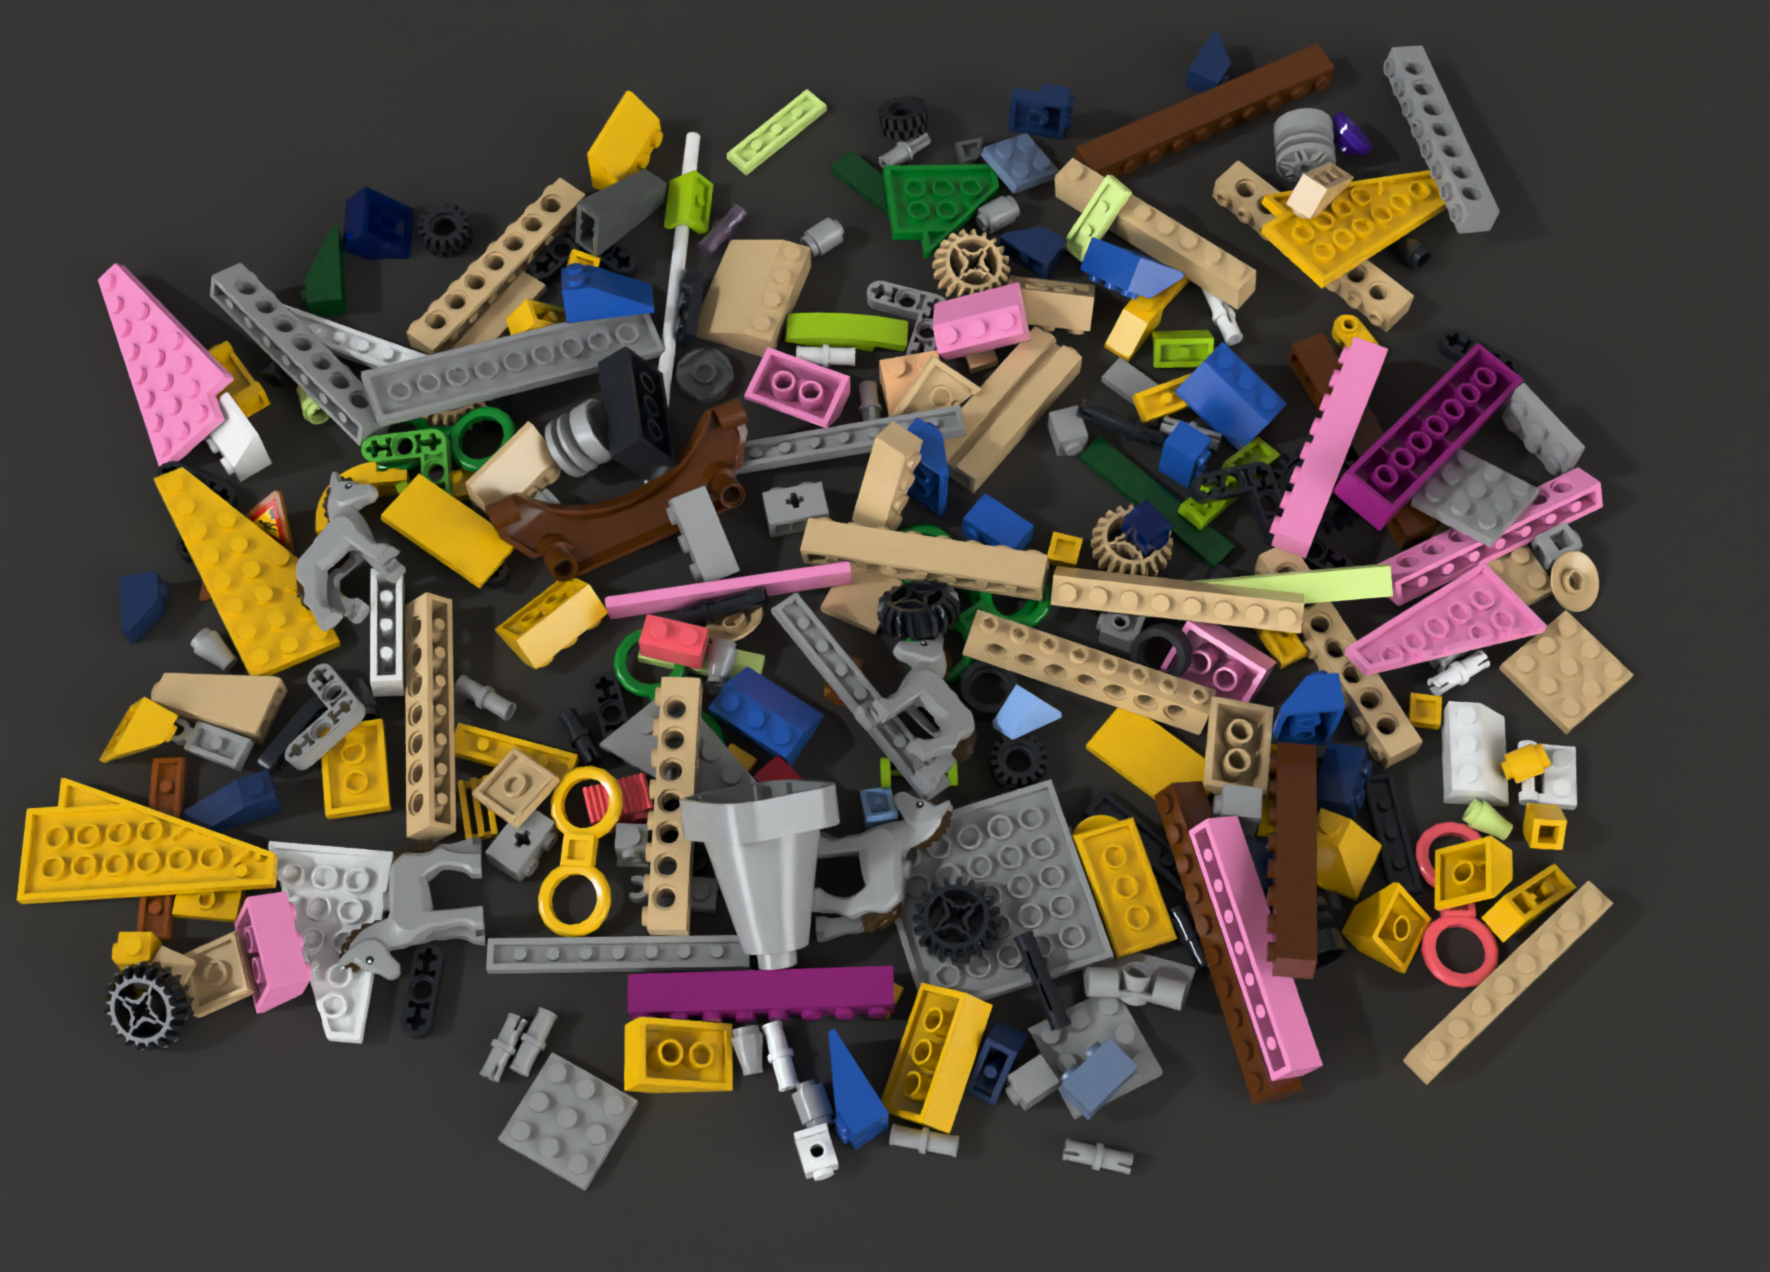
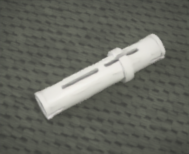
(1224, 318)

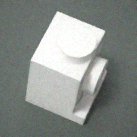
(811, 1138)

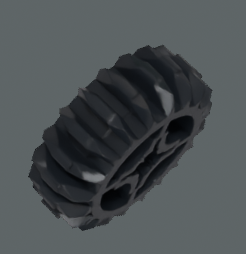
(919, 609)
(945, 928)
(135, 1007)

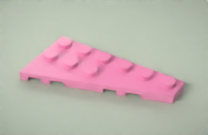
(1457, 618)

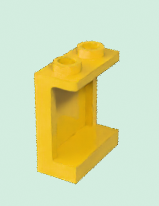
(243, 389)

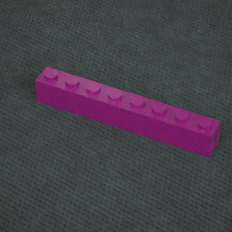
(763, 994)

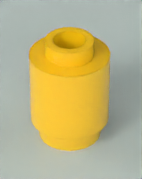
(1525, 762)

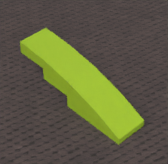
(846, 330)
(1203, 514)

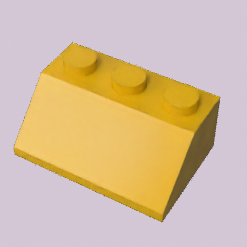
(624, 142)
(552, 622)

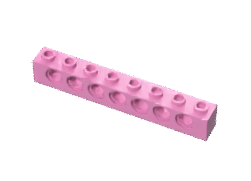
(1455, 553)

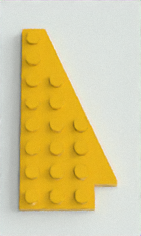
(1354, 225)
(246, 578)
(120, 849)

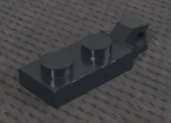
(689, 306)

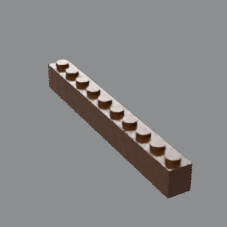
(1207, 113)
(1181, 809)

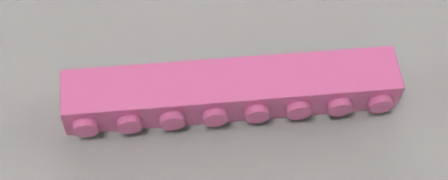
(1328, 448)
(1243, 920)

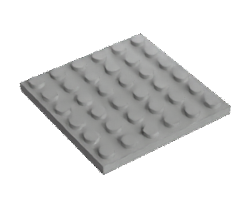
(1031, 866)

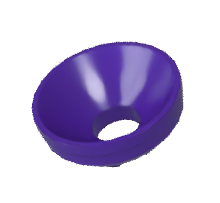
(1349, 136)

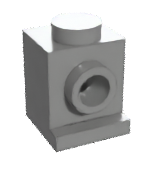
(1553, 543)
(1119, 636)
(631, 844)

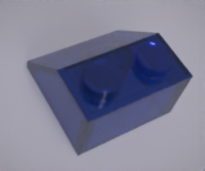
(377, 226)

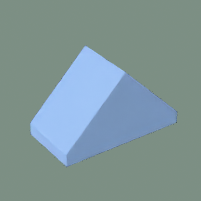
(1023, 714)
(877, 807)

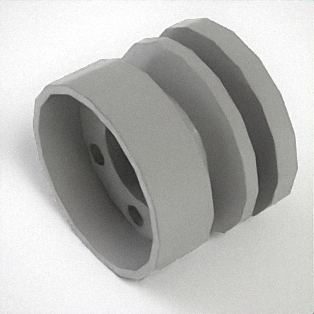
(1303, 142)
(579, 438)

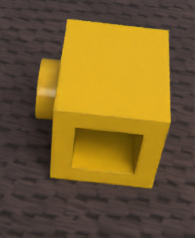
(1544, 826)
(134, 948)

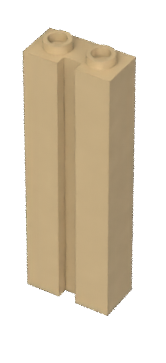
(1009, 406)

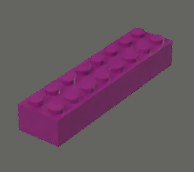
(1427, 436)

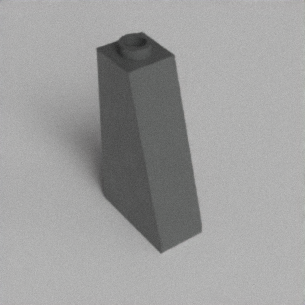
(617, 210)

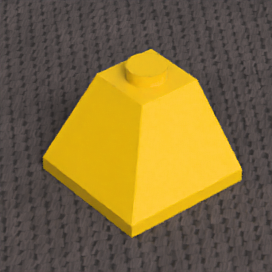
(141, 729)
(1343, 854)
(1471, 872)
(1388, 927)

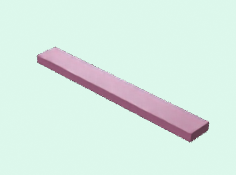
(691, 595)

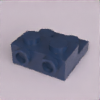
(1042, 112)

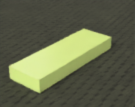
(1097, 216)

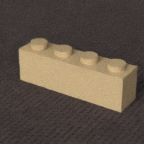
(888, 478)

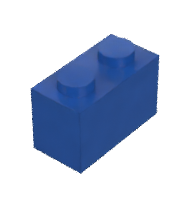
(1185, 454)
(996, 525)

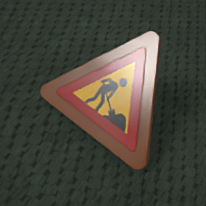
(272, 518)

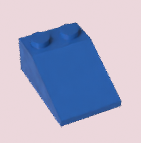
(602, 294)
(857, 1106)

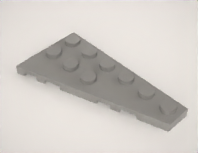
(717, 764)

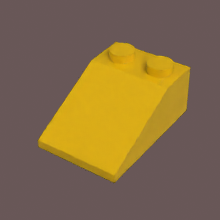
(677, 1056)

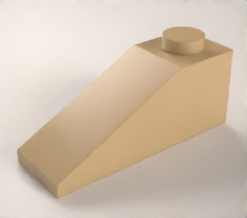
(1317, 190)

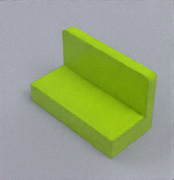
(689, 202)
(1181, 348)

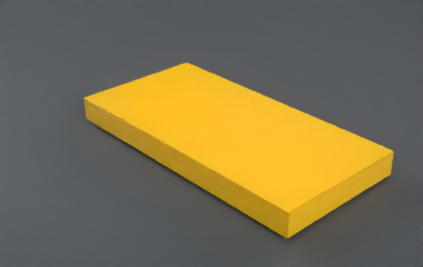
(447, 530)
(1145, 753)
(1124, 888)

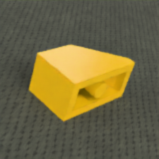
(534, 315)
(1134, 326)

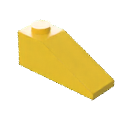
(1528, 902)

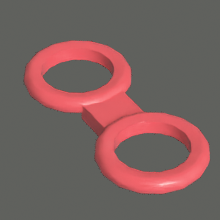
(1460, 916)

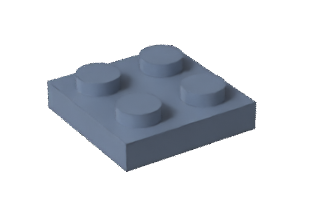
(1019, 163)

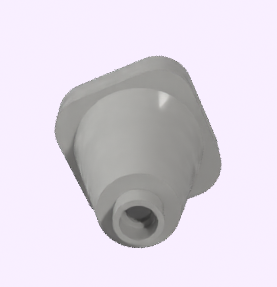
(765, 858)

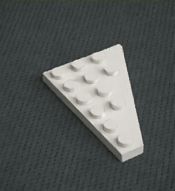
(332, 896)

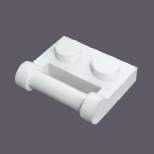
(1557, 782)

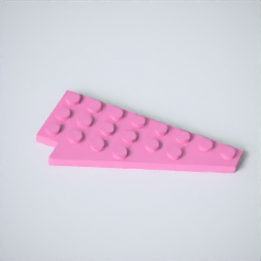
(166, 365)

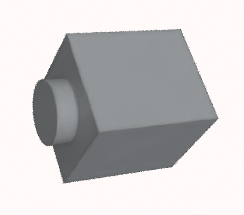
(1067, 431)
(1031, 1083)

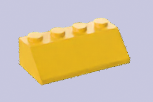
(935, 1057)

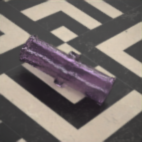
(722, 230)

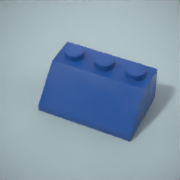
(1127, 270)
(1230, 397)
(932, 471)
(1311, 711)
(765, 715)

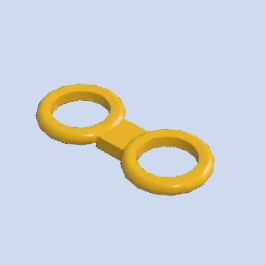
(580, 852)

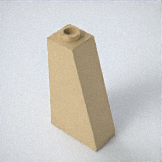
(225, 701)

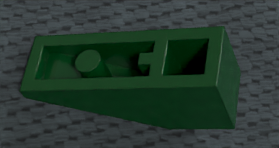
(326, 279)

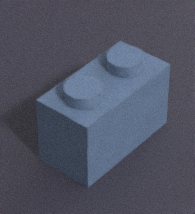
(1097, 1077)

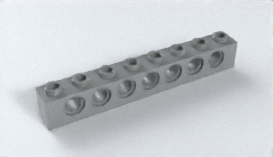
(1441, 140)
(296, 350)

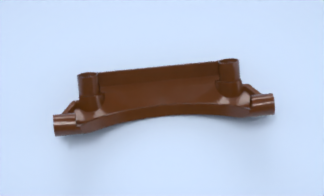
(616, 527)

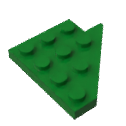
(935, 200)

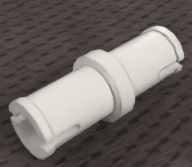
(827, 355)
(1458, 673)
(780, 1055)

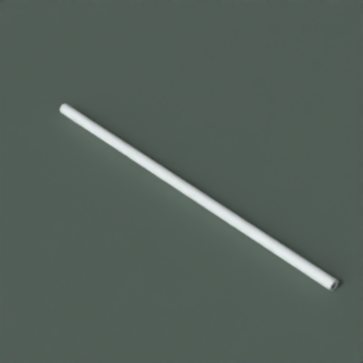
(677, 268)

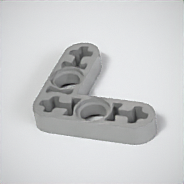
(919, 311)
(345, 708)

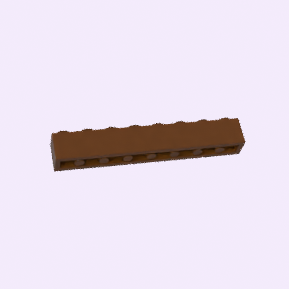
(1314, 365)
(1293, 861)

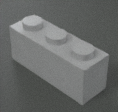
(702, 535)

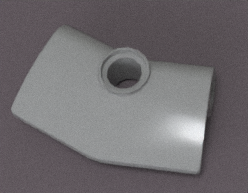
(1140, 980)

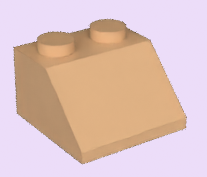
(898, 375)

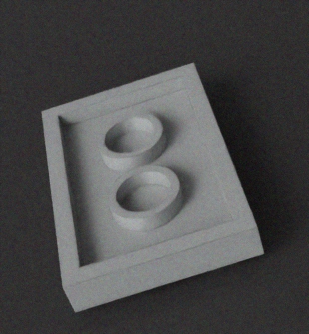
(1542, 431)

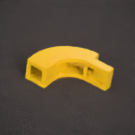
(366, 474)

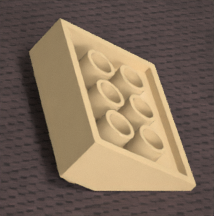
(754, 294)

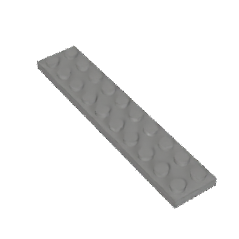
(503, 366)

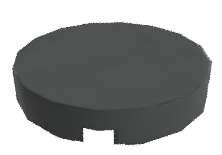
(704, 375)

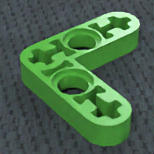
(428, 457)

